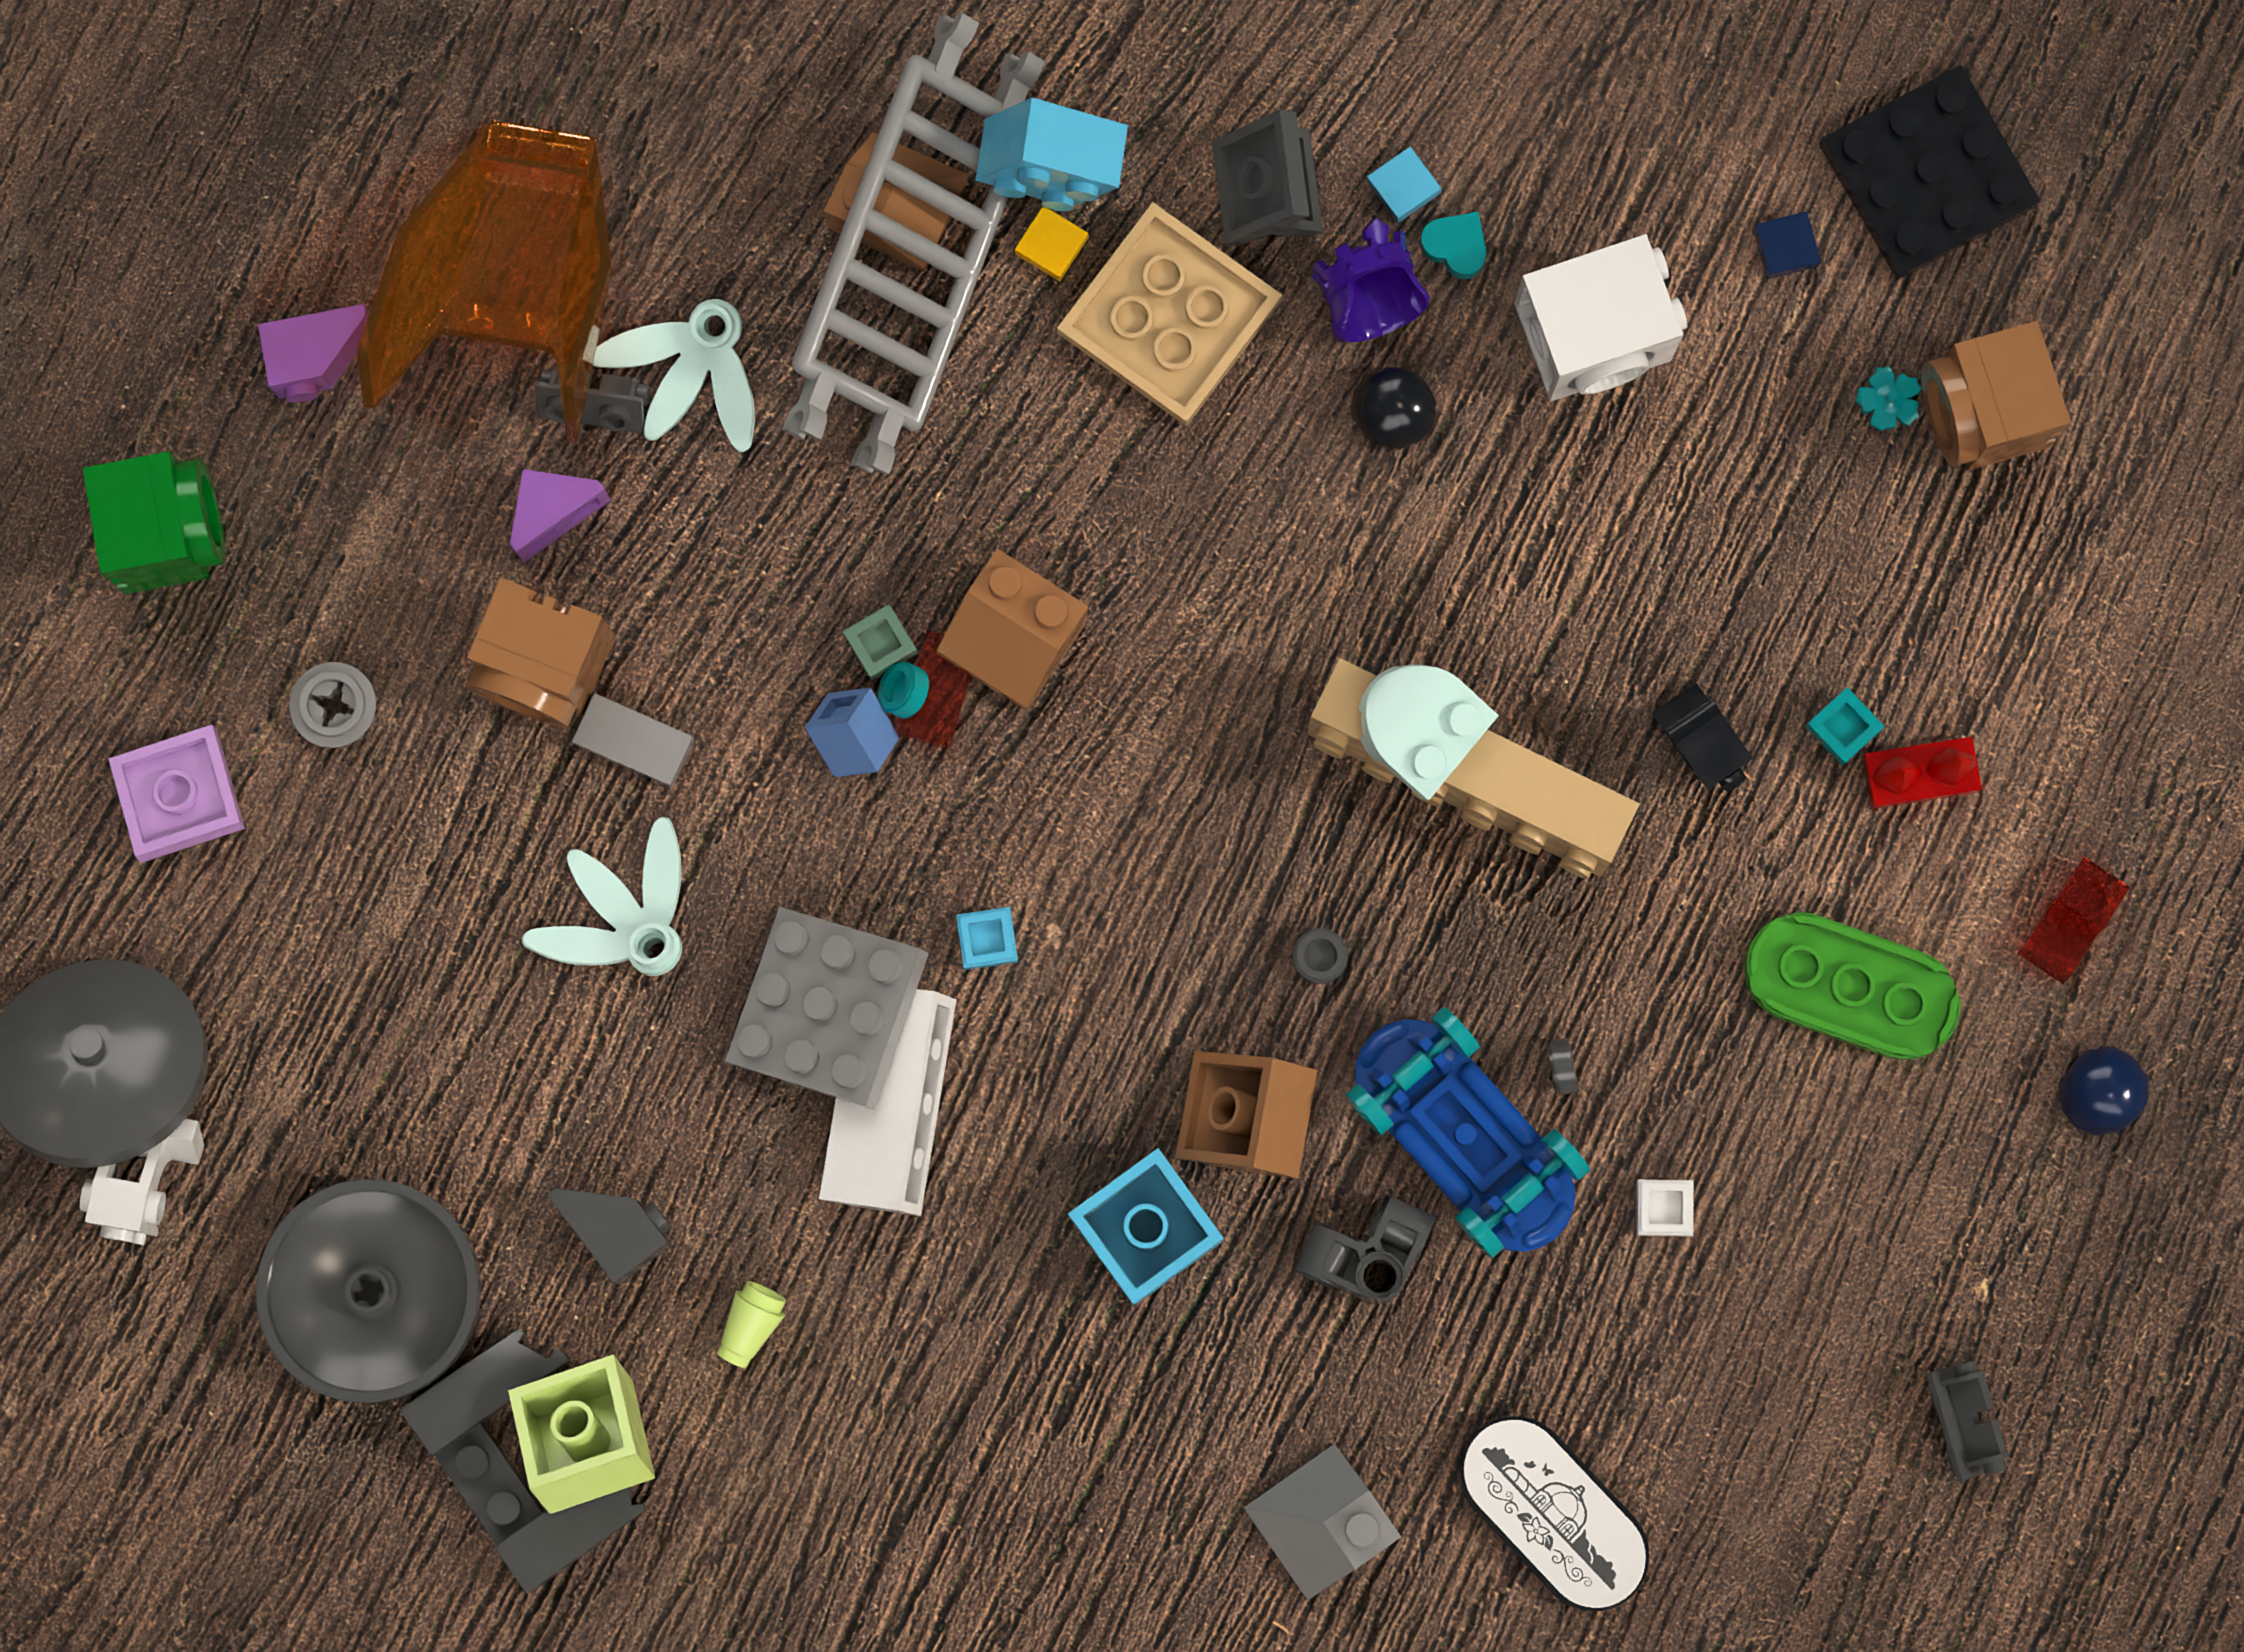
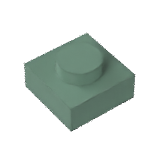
(880, 642)

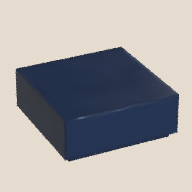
(1787, 245)

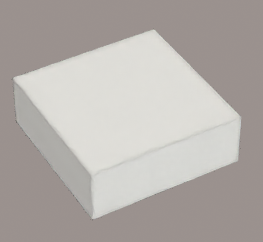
(1664, 1208)

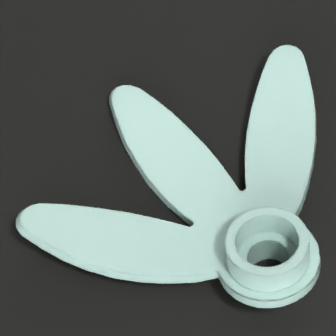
(685, 379)
(635, 926)

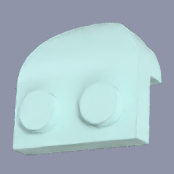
(1421, 724)

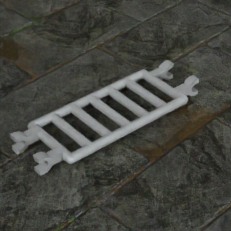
(938, 71)

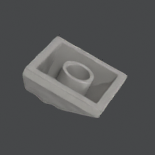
(1322, 1522)

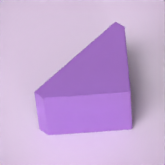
(551, 507)

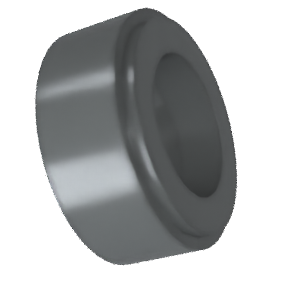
(1320, 956)
(1563, 1066)

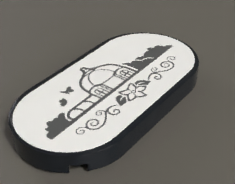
(1554, 1513)

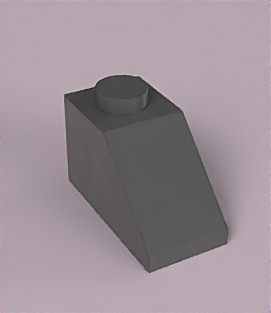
(615, 1229)

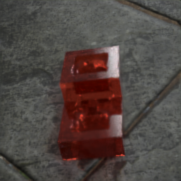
(2073, 920)

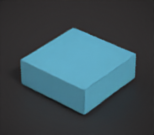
(1403, 184)
(987, 938)

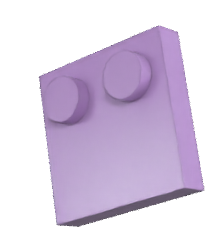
(176, 793)

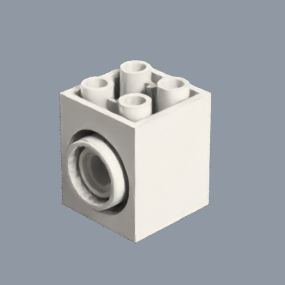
(1600, 318)

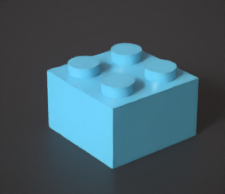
(1051, 154)
(1146, 1227)

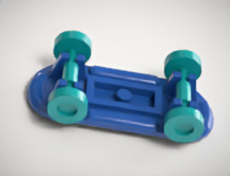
(1466, 1134)

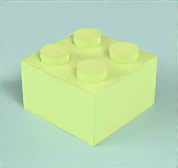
(581, 1434)

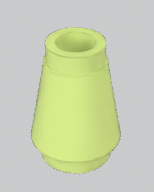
(751, 1321)

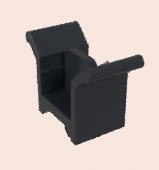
(1704, 738)

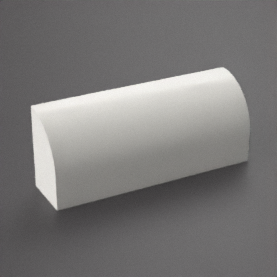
(885, 1153)

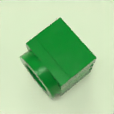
(154, 521)

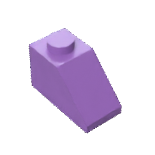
(310, 350)

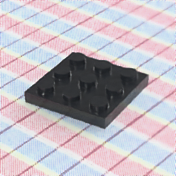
(1929, 172)

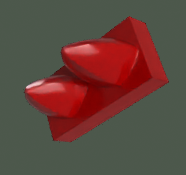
(1921, 773)

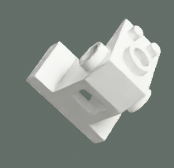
(134, 1209)

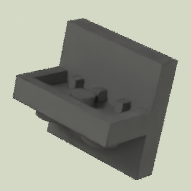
(1267, 180)

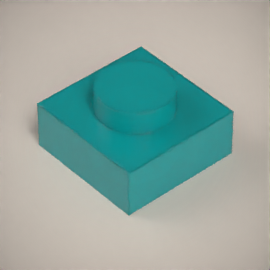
(1844, 726)

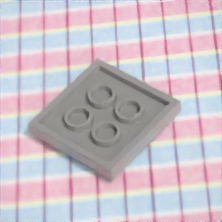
(827, 1007)

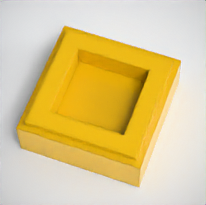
(1051, 243)

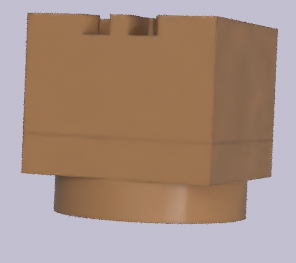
(1994, 398)
(537, 655)

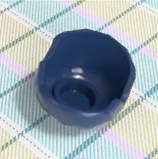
(2104, 1091)

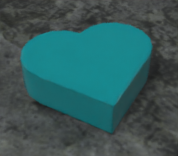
(1457, 243)

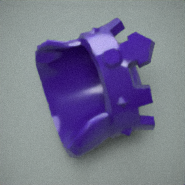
(1371, 286)

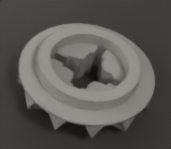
(324, 682)

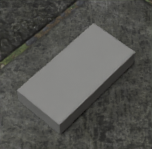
(633, 740)

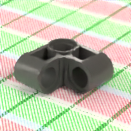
(1392, 1240)

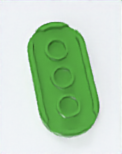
(1852, 986)

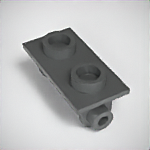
(614, 406)
(1971, 1445)

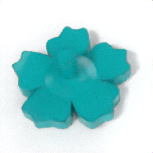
(1889, 399)

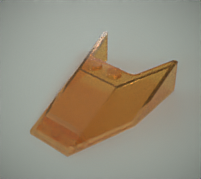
(502, 256)

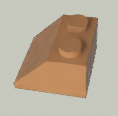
(1012, 629)
(1246, 1113)

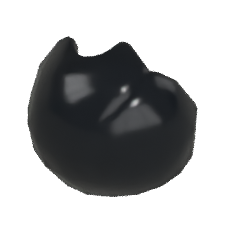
(1393, 407)

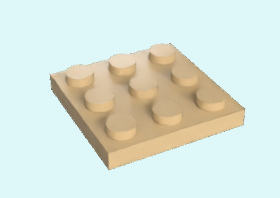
(1169, 314)

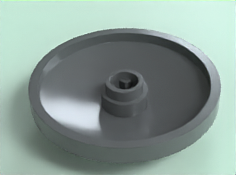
(99, 1063)
(368, 1291)

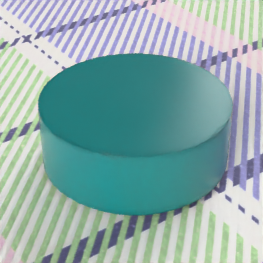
(903, 689)

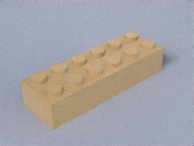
(1494, 785)

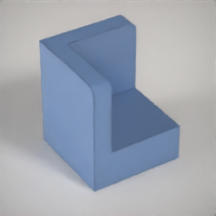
(852, 732)

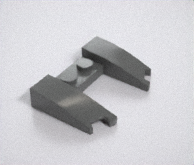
(453, 1430)

